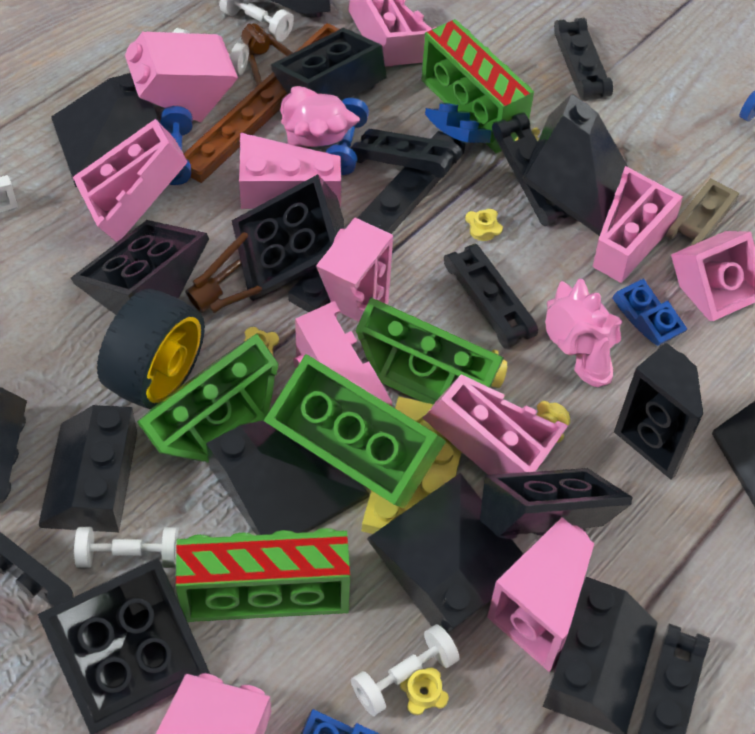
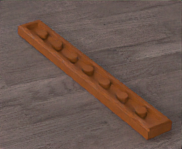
(244, 118)

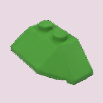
(418, 355)
(216, 400)

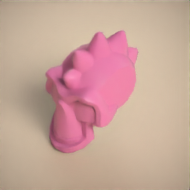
(315, 118)
(584, 328)

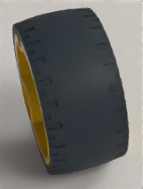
(150, 347)

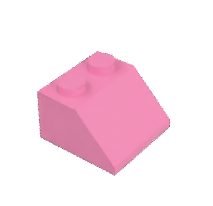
(718, 273)

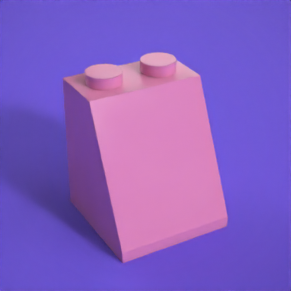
(181, 70)
(541, 592)
(213, 707)

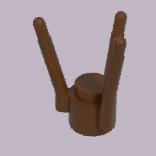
(259, 43)
(206, 291)

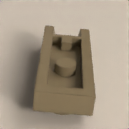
(704, 212)

